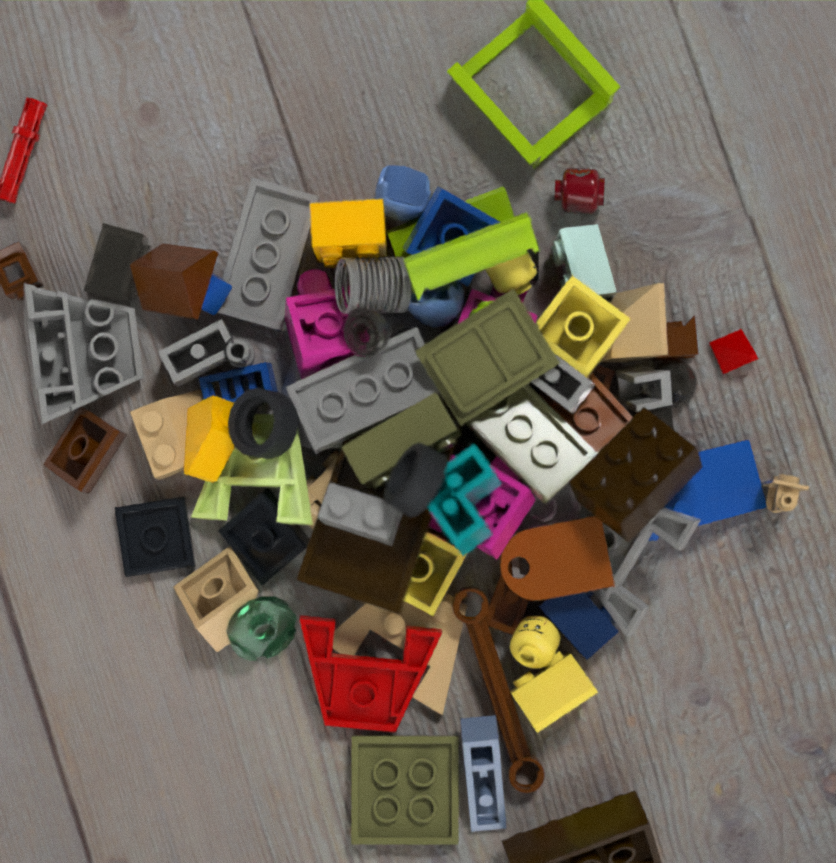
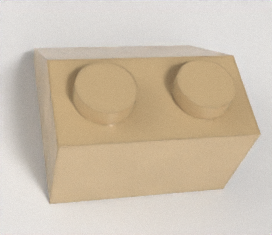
(163, 432)

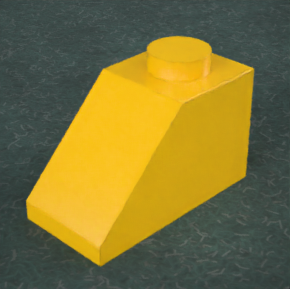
(207, 438)

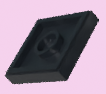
(155, 536)
(260, 540)

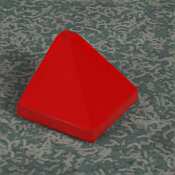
(733, 351)

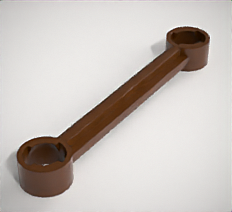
(498, 690)

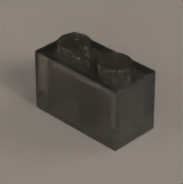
(110, 267)

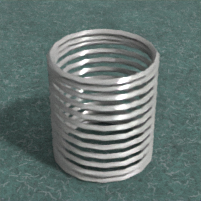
(384, 282)

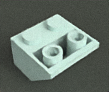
(584, 256)

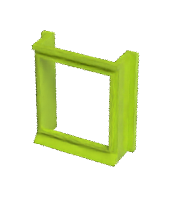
(574, 54)
(470, 252)

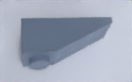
(483, 773)

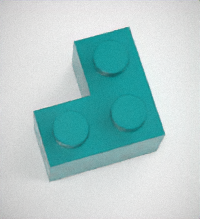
(464, 484)

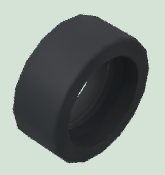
(242, 417)
(415, 479)

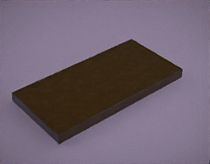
(362, 566)

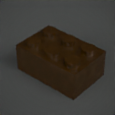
(636, 474)

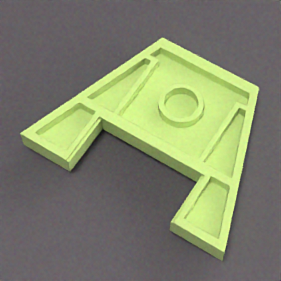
(244, 470)

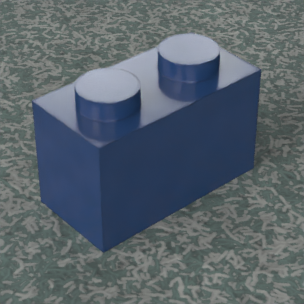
(580, 621)

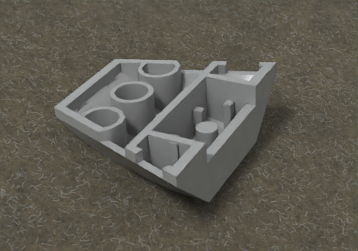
(77, 349)

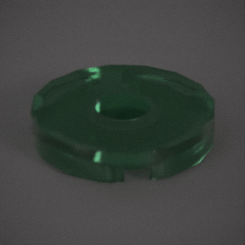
(254, 614)

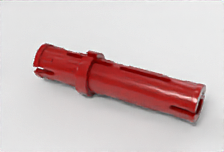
(22, 144)

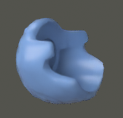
(403, 192)
(438, 305)

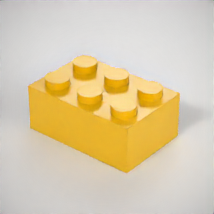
(348, 230)

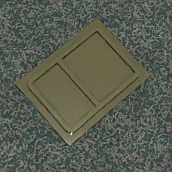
(487, 357)

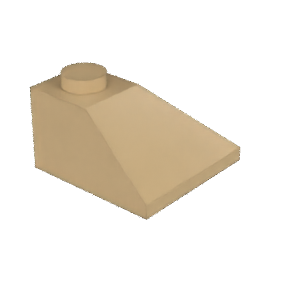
(646, 331)
(215, 594)

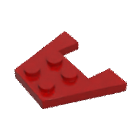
(365, 689)

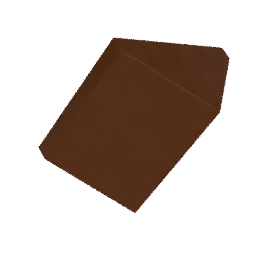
(174, 279)
(84, 450)

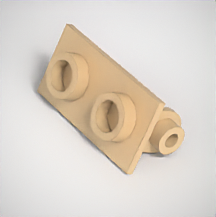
(783, 492)

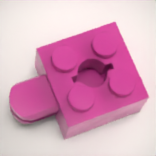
(316, 324)
(503, 509)

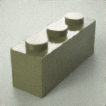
(379, 449)

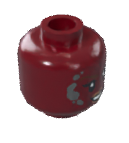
(580, 191)

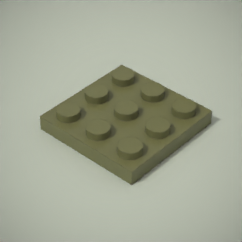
(405, 790)

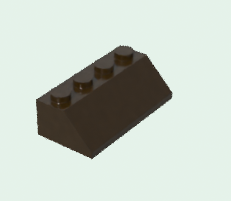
(596, 834)

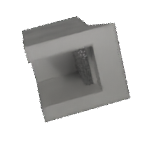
(643, 387)

